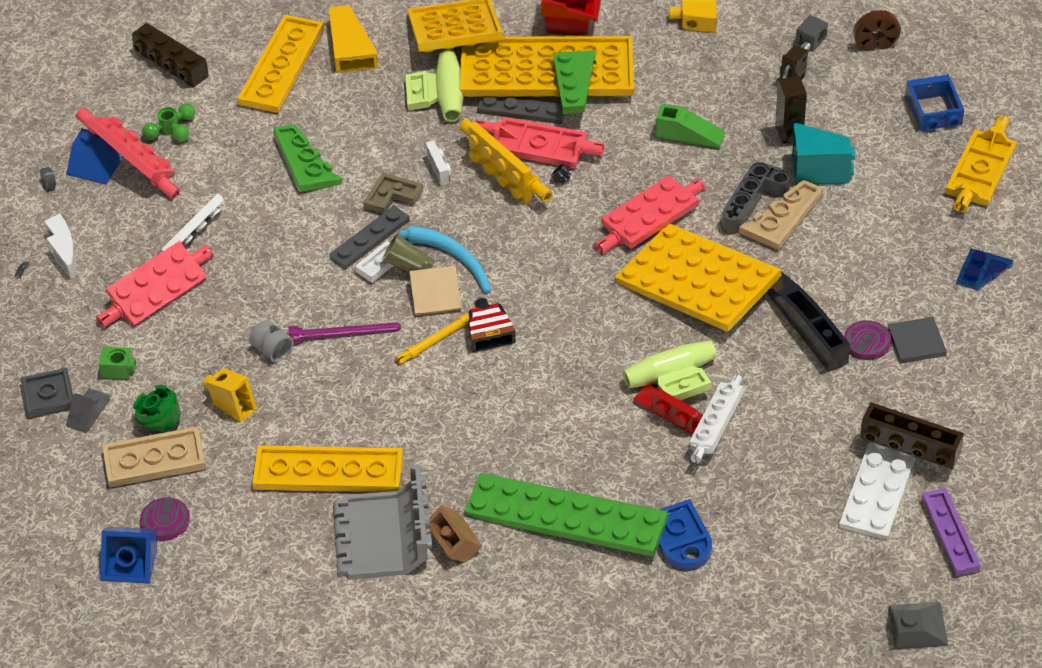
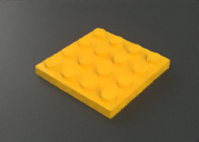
(454, 24)

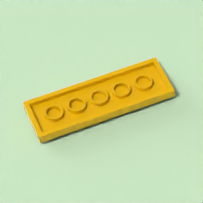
(281, 63)
(328, 469)

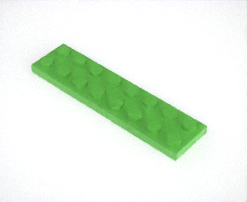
(567, 514)

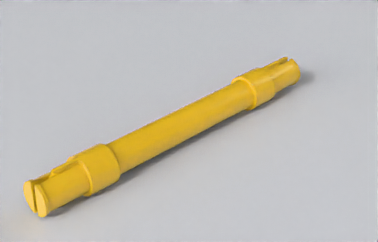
(415, 350)

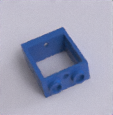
(940, 86)

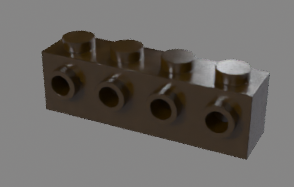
(170, 55)
(911, 435)

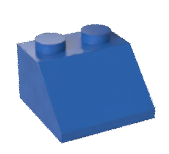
(128, 554)

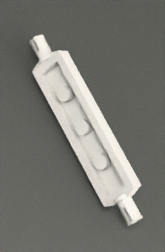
(716, 418)

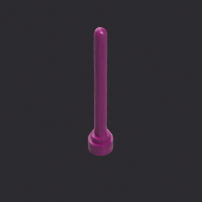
(299, 334)

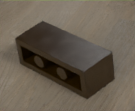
(790, 107)

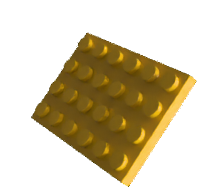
(698, 277)

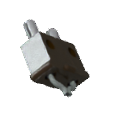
(795, 62)

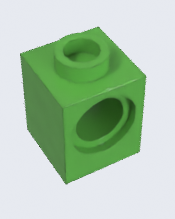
(116, 363)

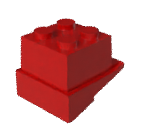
(569, 15)

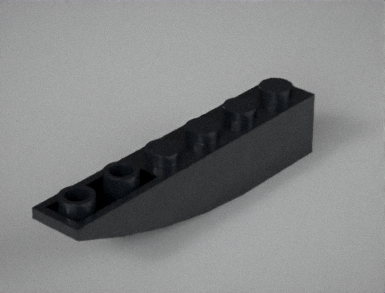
(810, 323)

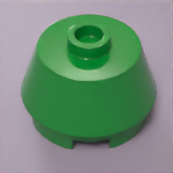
(158, 409)

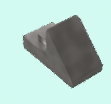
(86, 409)

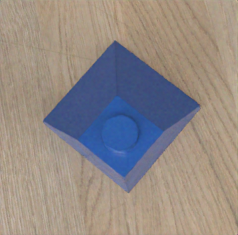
(92, 158)

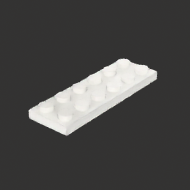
(877, 491)

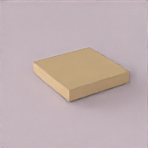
(435, 290)

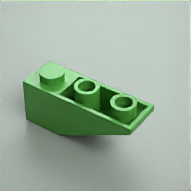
(685, 126)

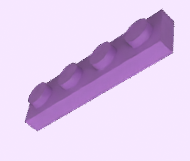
(951, 532)

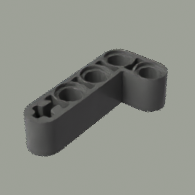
(758, 180)

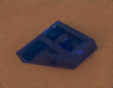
(981, 268)

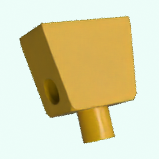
(696, 15)
(227, 390)

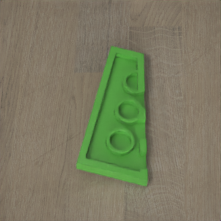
(574, 78)
(303, 161)

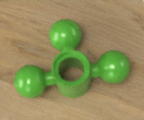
(169, 123)

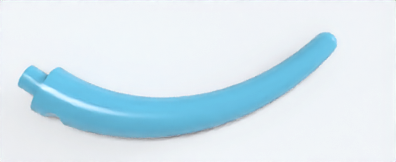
(432, 238)

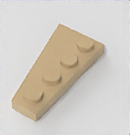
(784, 216)

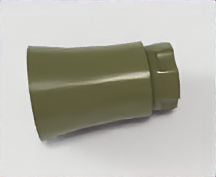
(406, 256)

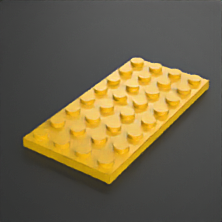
(526, 66)

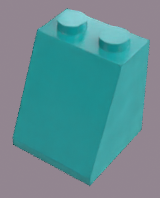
(821, 156)

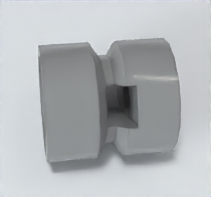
(270, 340)

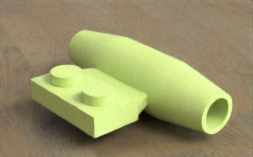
(444, 86)
(674, 370)

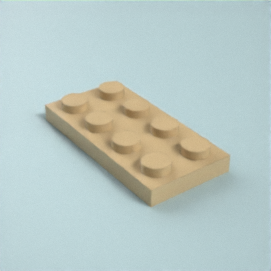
(153, 457)

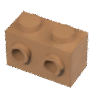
(454, 534)

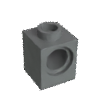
(811, 31)

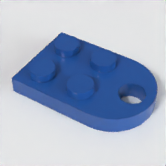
(685, 535)

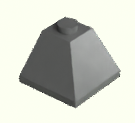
(918, 625)

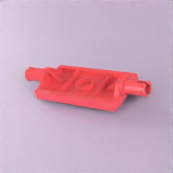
(542, 141)
(130, 147)
(648, 213)
(155, 284)

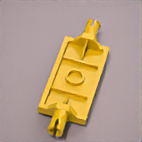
(503, 164)
(981, 166)

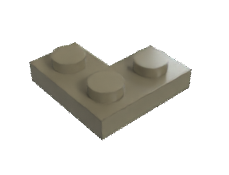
(389, 189)

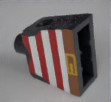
(489, 326)

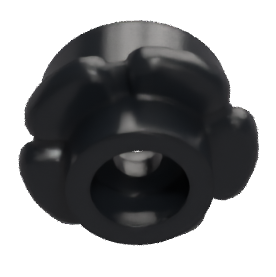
(561, 173)

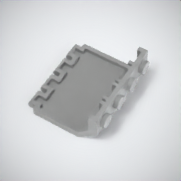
(383, 530)

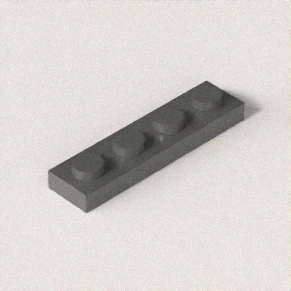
(521, 109)
(369, 237)

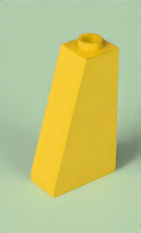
(350, 41)

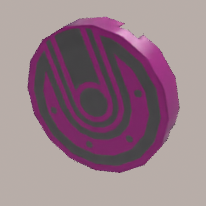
(868, 339)
(166, 515)

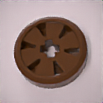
(874, 21)

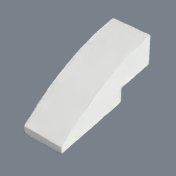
(61, 244)

